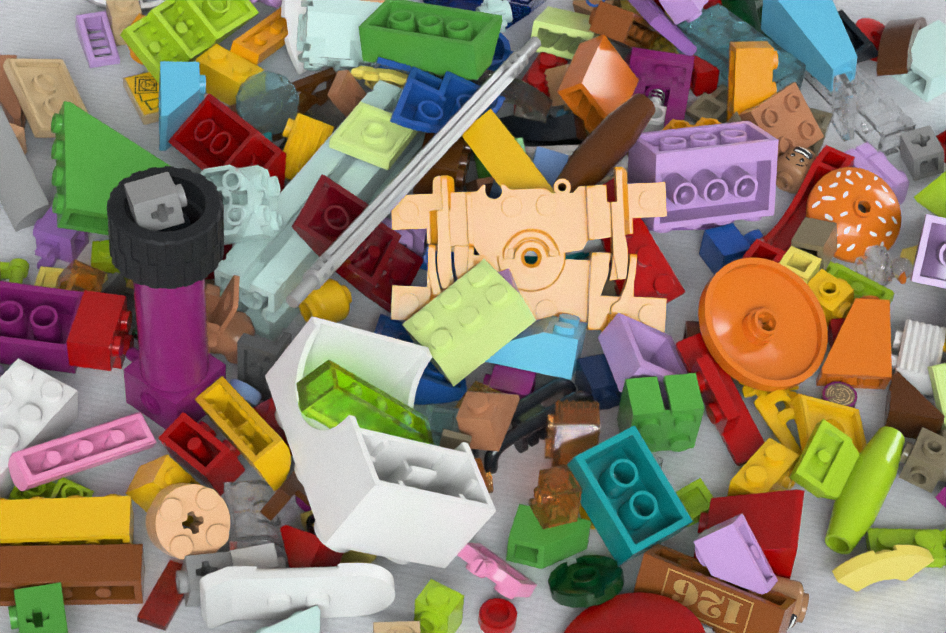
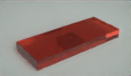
(163, 599)

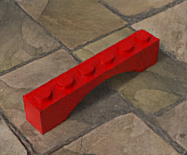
(778, 240)

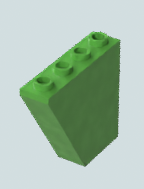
(88, 167)

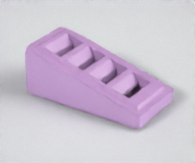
(95, 22)

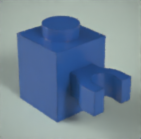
(725, 245)

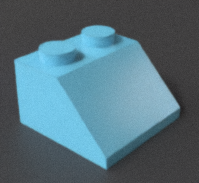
(179, 95)

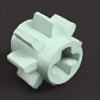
(497, 7)

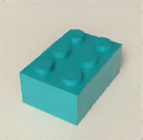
(628, 495)

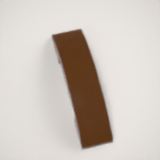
(896, 45)

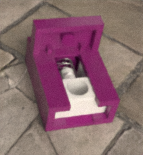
(665, 81)

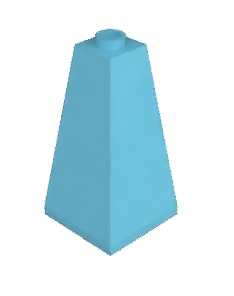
(813, 35)

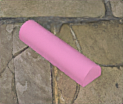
(80, 451)

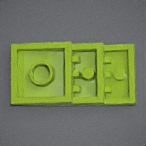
(185, 30)

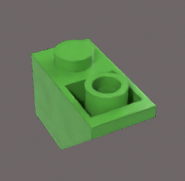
(544, 547)

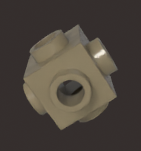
(924, 460)

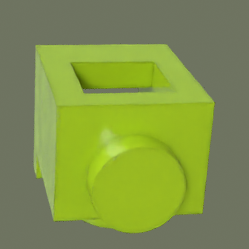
(439, 608)

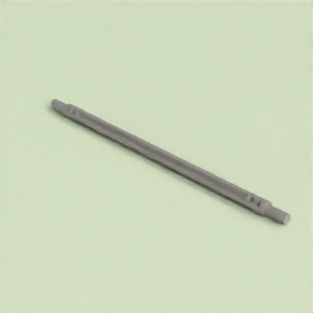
(411, 174)

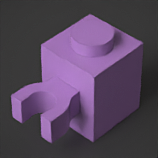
(57, 242)

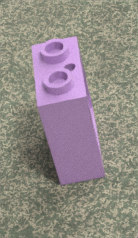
(639, 352)

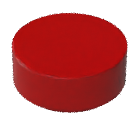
(497, 616)

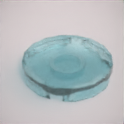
(267, 101)

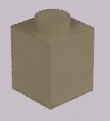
(817, 238)

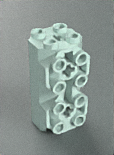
(331, 33)
(248, 202)

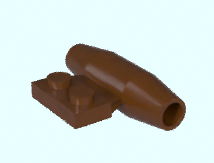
(607, 143)

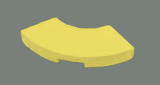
(883, 565)

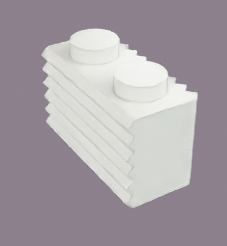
(917, 349)

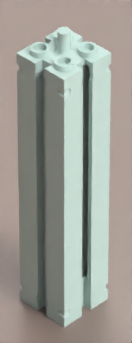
(275, 265)

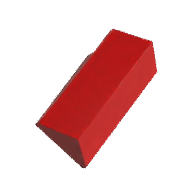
(221, 137)

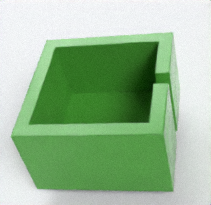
(661, 428)

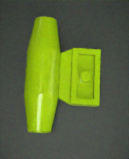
(855, 480)

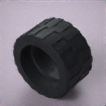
(173, 256)

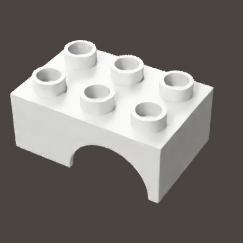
(367, 485)

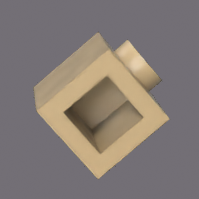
(120, 16)

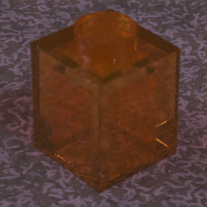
(80, 277)

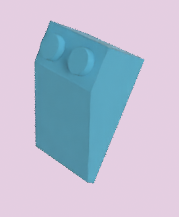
(546, 347)

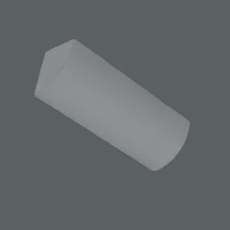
(19, 187)

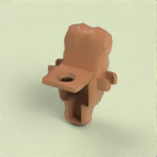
(224, 322)

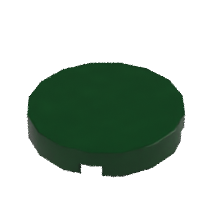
(587, 582)

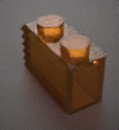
(573, 430)

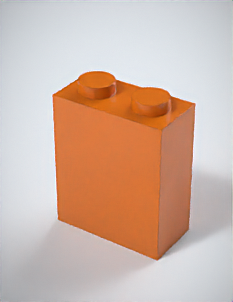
(596, 81)

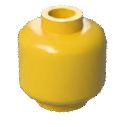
(327, 303)

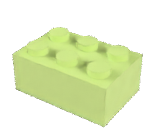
(469, 321)

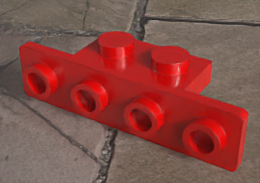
(721, 400)

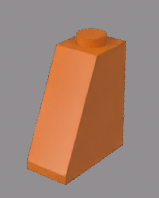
(862, 347)

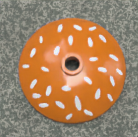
(837, 200)

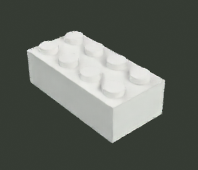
(31, 413)

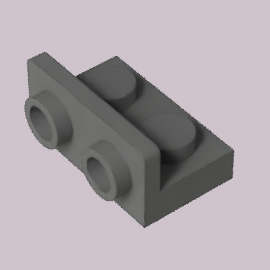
(256, 358)

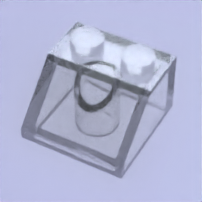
(251, 527)

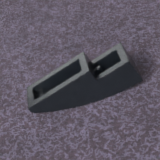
(556, 131)

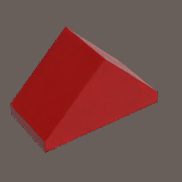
(307, 550)

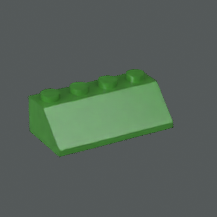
(431, 37)

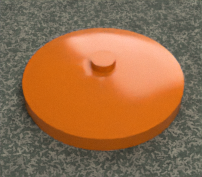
(763, 324)

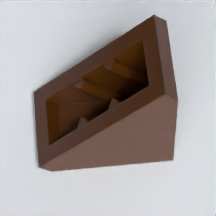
(909, 410)

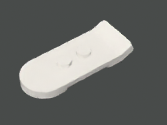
(279, 592)

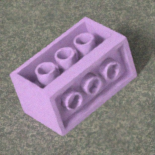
(708, 173)

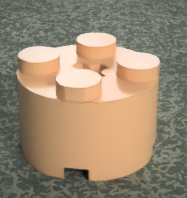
(171, 508)

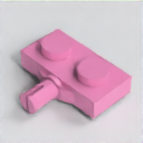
(487, 564)

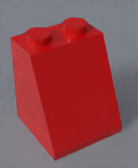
(772, 518)

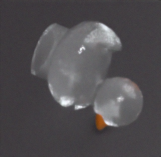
(878, 266)

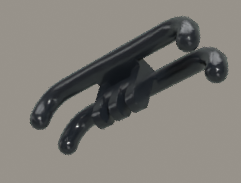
(531, 419)

